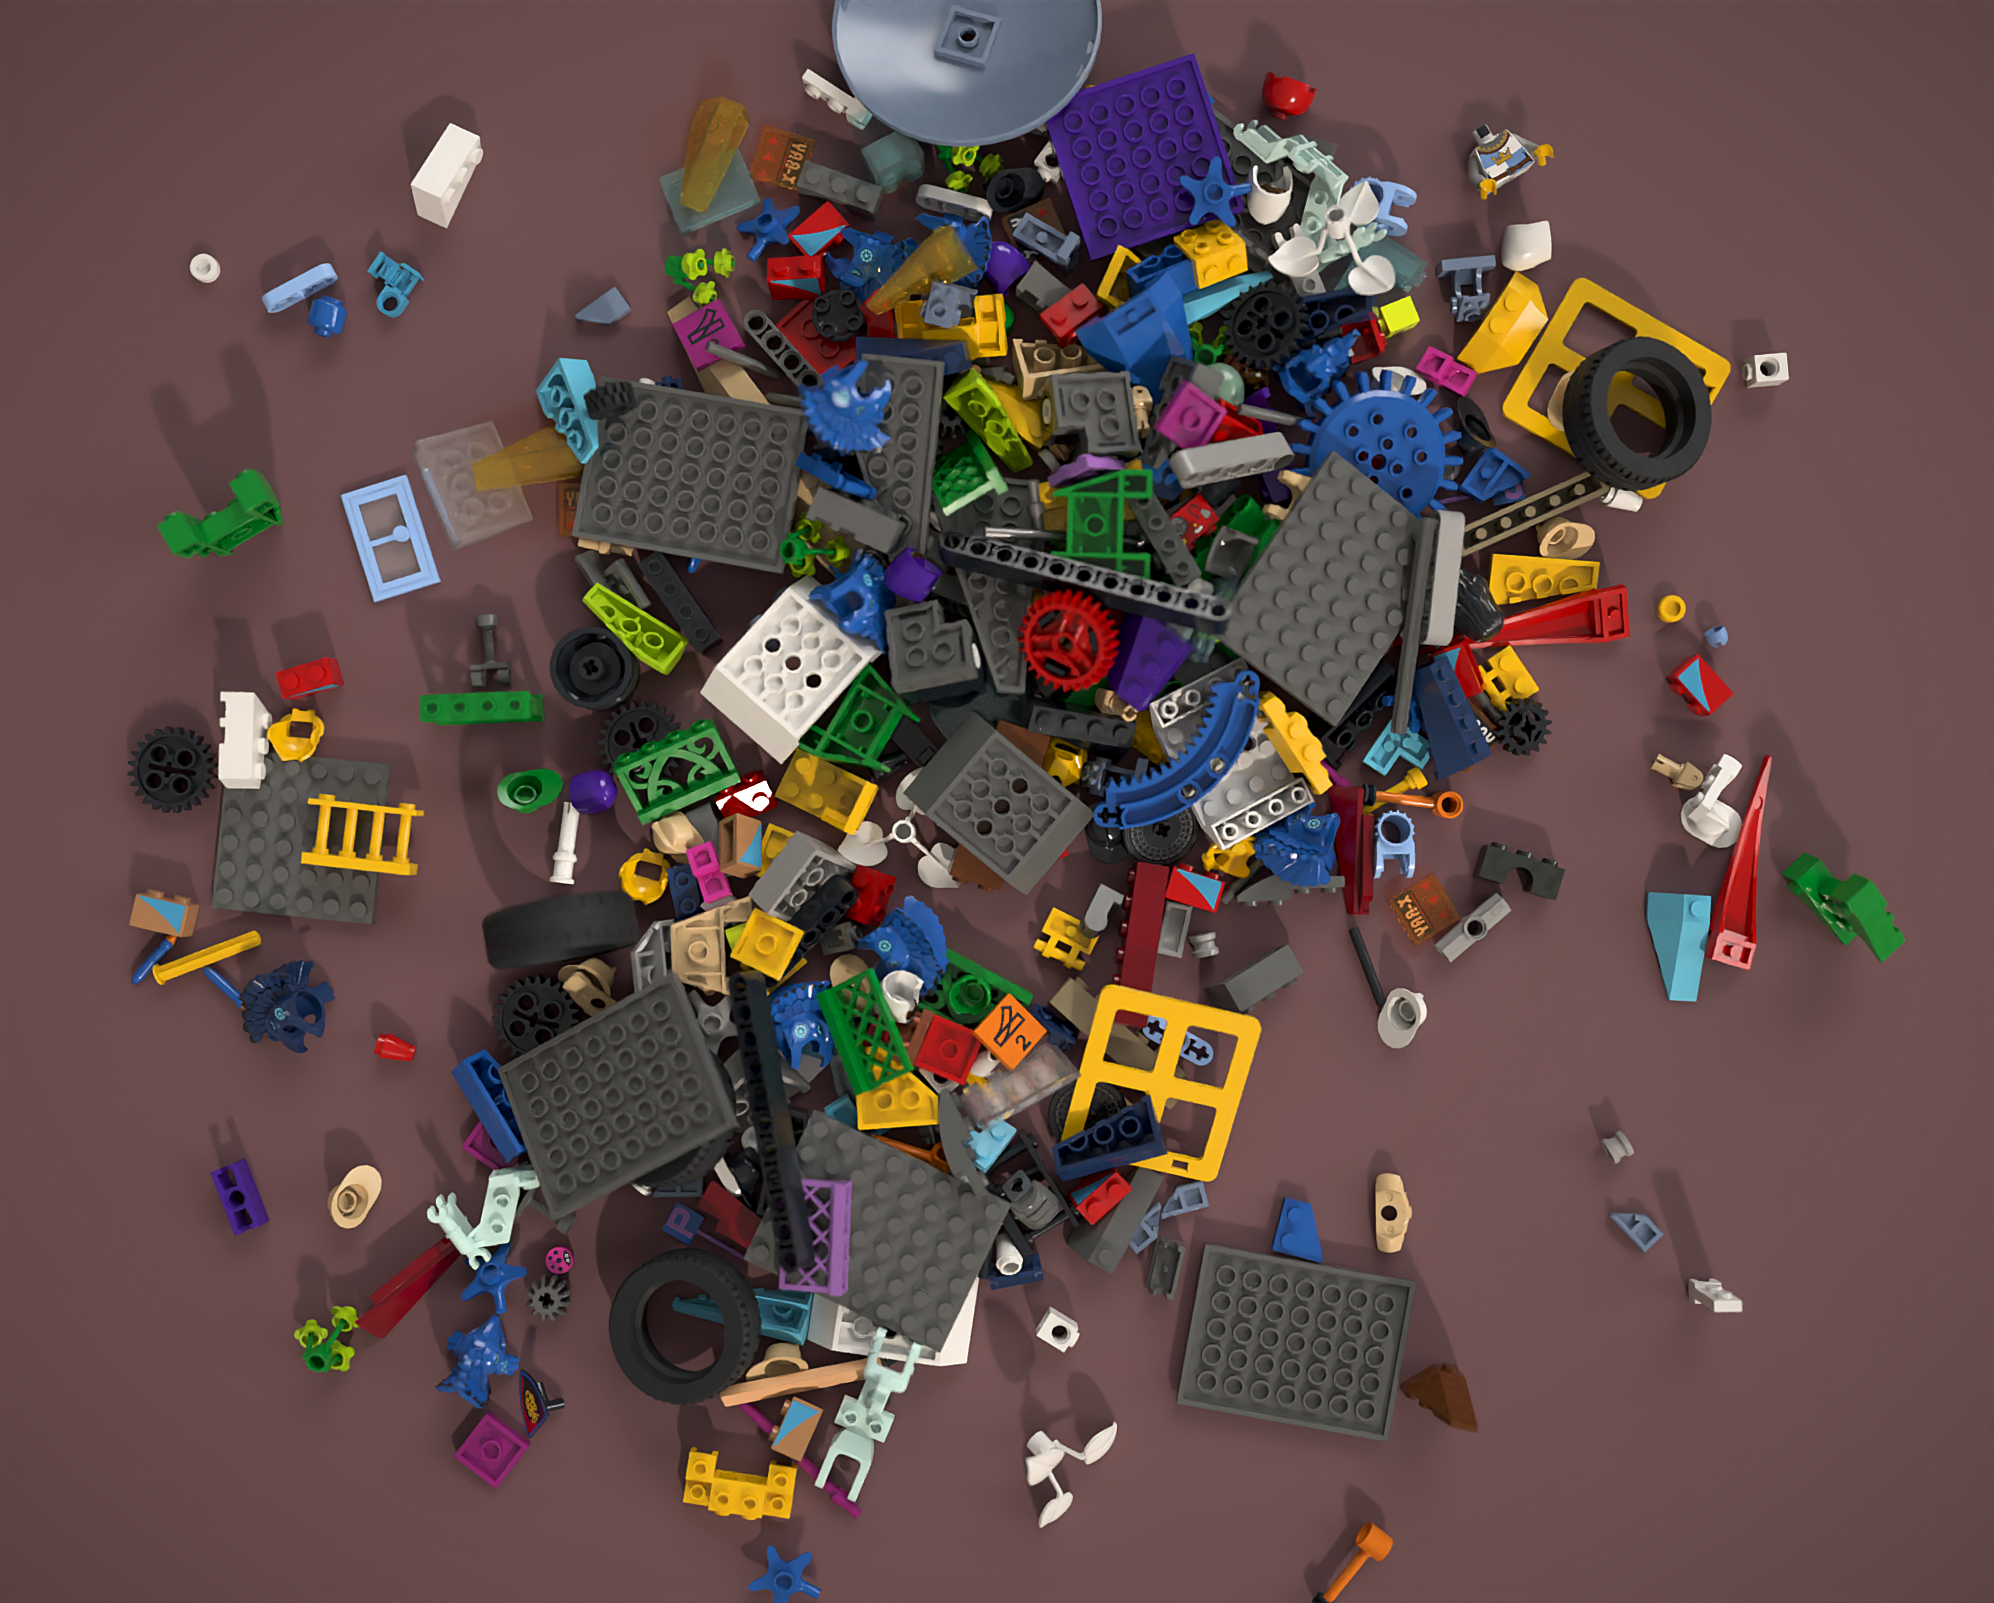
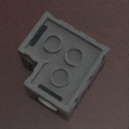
(1090, 414)
(931, 654)

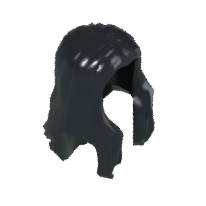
(1476, 609)

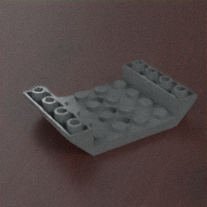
(968, 779)

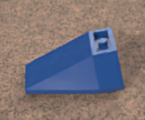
(1141, 335)

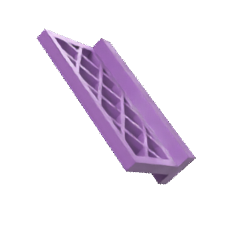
(838, 1239)

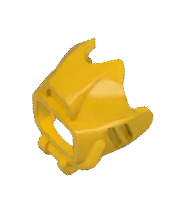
(295, 747)
(1064, 763)
(1231, 860)
(640, 887)

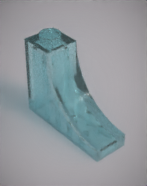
(1406, 265)

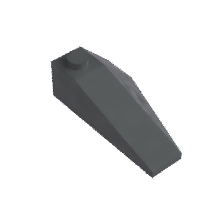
(1178, 369)
(1110, 1236)

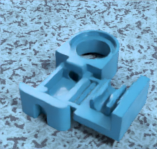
(400, 280)

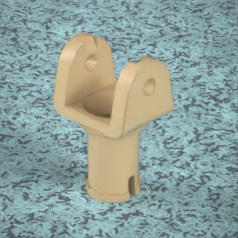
(1143, 405)
(1110, 703)
(1683, 776)

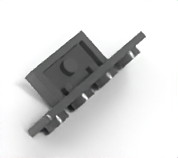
(1164, 540)
(616, 577)

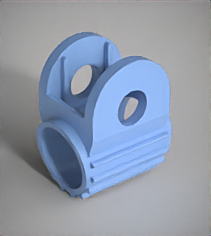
(1387, 195)
(1385, 850)

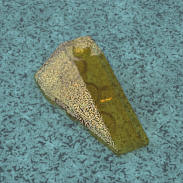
(711, 146)
(936, 259)
(529, 461)

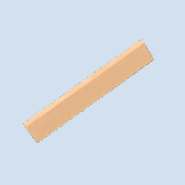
(795, 1382)

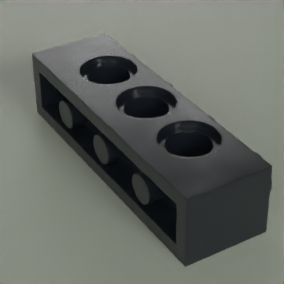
(680, 602)

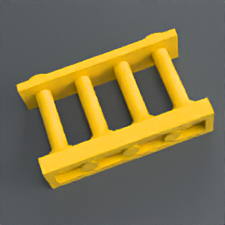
(346, 856)

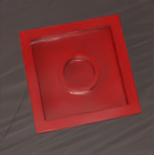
(948, 1050)

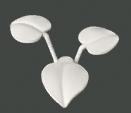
(1357, 208)
(869, 847)
(1049, 1454)

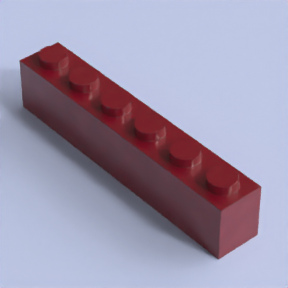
(1140, 935)

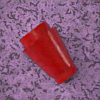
(394, 1048)

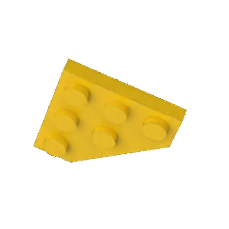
(898, 1102)

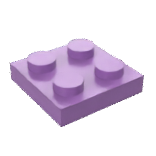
(1085, 469)

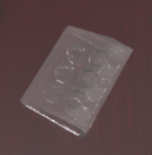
(449, 479)
(1016, 1089)

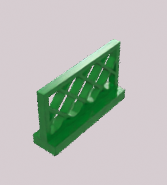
(980, 465)
(850, 1039)

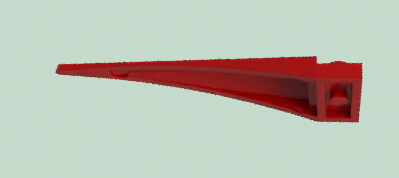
(1580, 618)
(1734, 915)

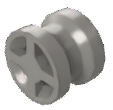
(1204, 945)
(1617, 1147)

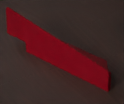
(1354, 847)
(735, 1218)
(406, 1288)

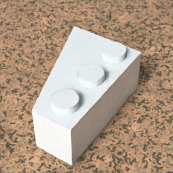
(446, 175)
(244, 741)

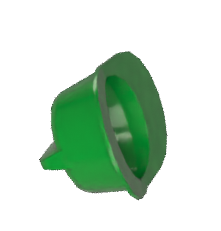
(529, 789)

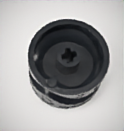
(574, 668)

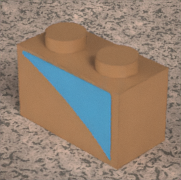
(740, 846)
(164, 914)
(796, 1428)

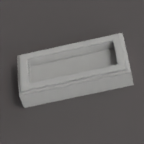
(1174, 928)

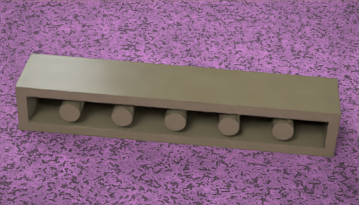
(1531, 512)
(1123, 1045)

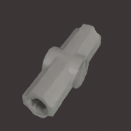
(1486, 917)

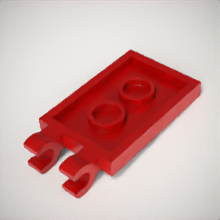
(819, 352)

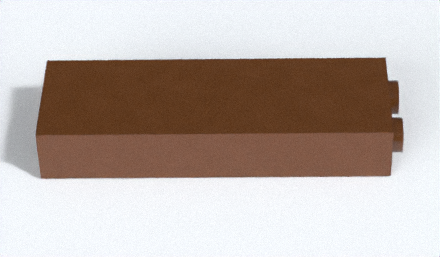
(964, 864)

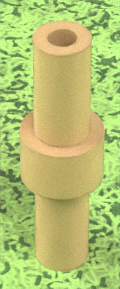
(605, 548)

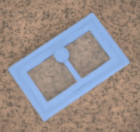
(390, 538)

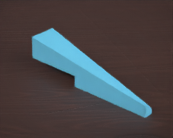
(1210, 299)
(783, 1312)

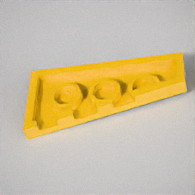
(1528, 578)

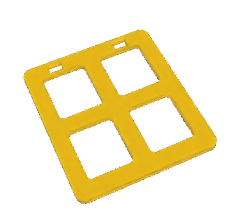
(1621, 391)
(1160, 1080)

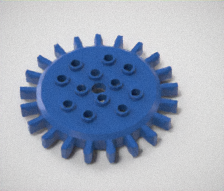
(1397, 415)

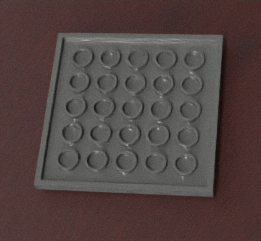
(273, 825)

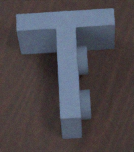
(1049, 243)

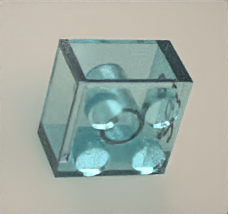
(893, 161)

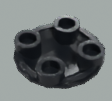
(837, 315)

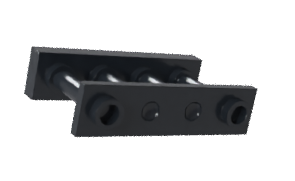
(1025, 1238)

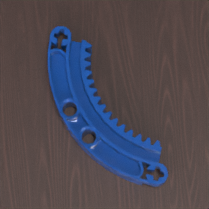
(1221, 736)

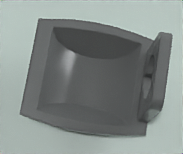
(1230, 553)
(1034, 1204)

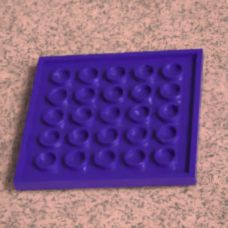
(1127, 149)

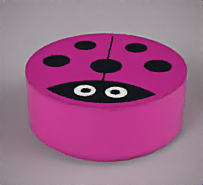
(559, 1259)

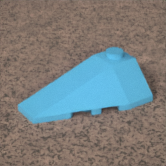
(563, 400)

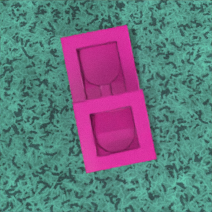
(1445, 372)
(705, 866)

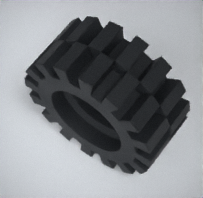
(610, 400)

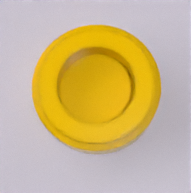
(1670, 608)

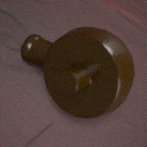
(1255, 379)

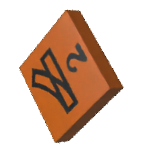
(1009, 1031)

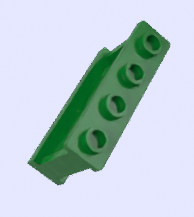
(481, 708)
(672, 746)
(959, 963)

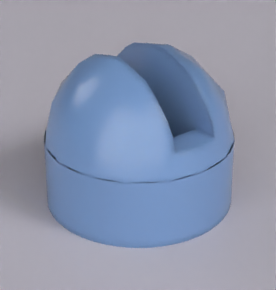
(1716, 635)

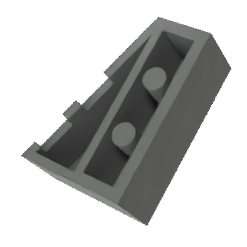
(1040, 291)
(857, 518)
(1256, 981)

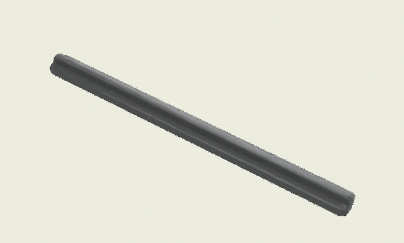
(1412, 625)

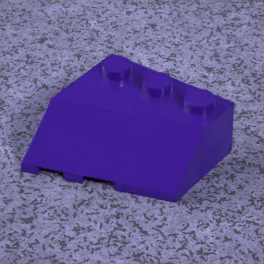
(1145, 659)

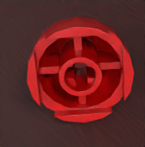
(1286, 96)

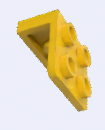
(1214, 252)

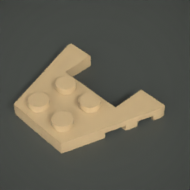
(700, 945)

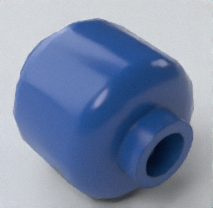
(327, 316)

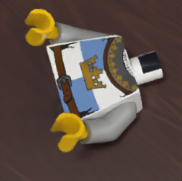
(1501, 159)

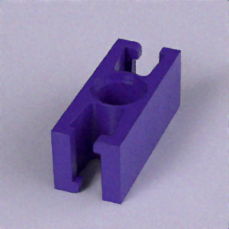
(248, 1188)

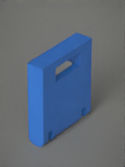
(835, 475)

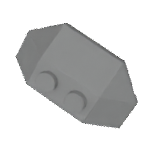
(652, 955)

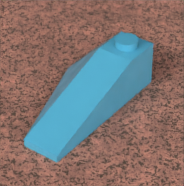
(1679, 937)

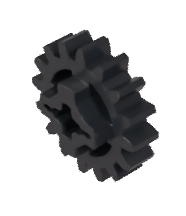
(1524, 728)

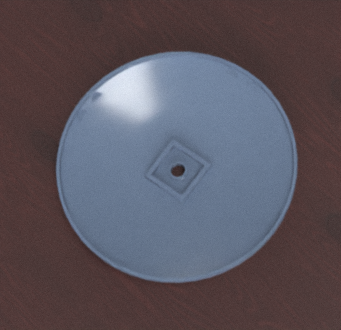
(933, 86)

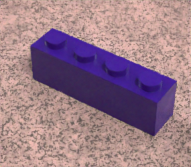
(1271, 488)

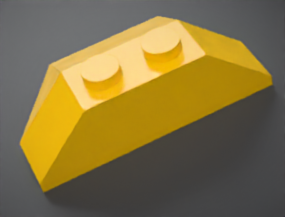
(1506, 328)

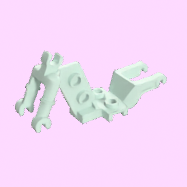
(1323, 192)
(496, 1216)
(865, 1417)

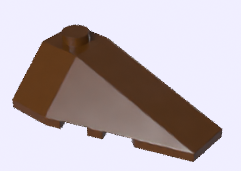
(1445, 1393)

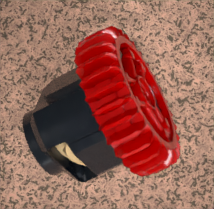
(1068, 640)

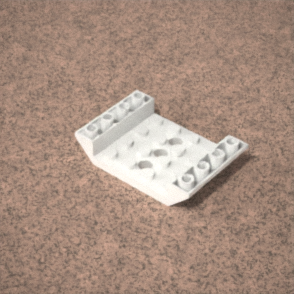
(767, 697)
(1259, 783)
(853, 1333)

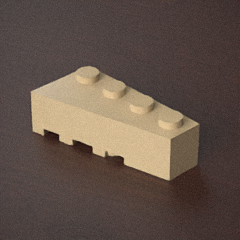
(1038, 360)

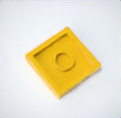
(767, 944)

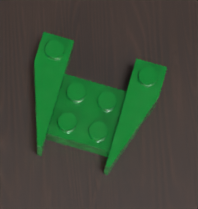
(1098, 518)
(222, 531)
(860, 724)
(1846, 906)

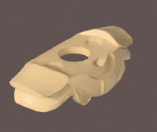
(583, 992)
(1390, 1191)

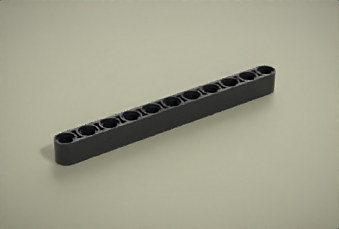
(987, 558)
(771, 1120)

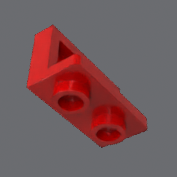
(1070, 314)
(1369, 344)
(747, 797)
(874, 894)

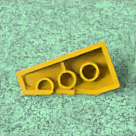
(1022, 414)

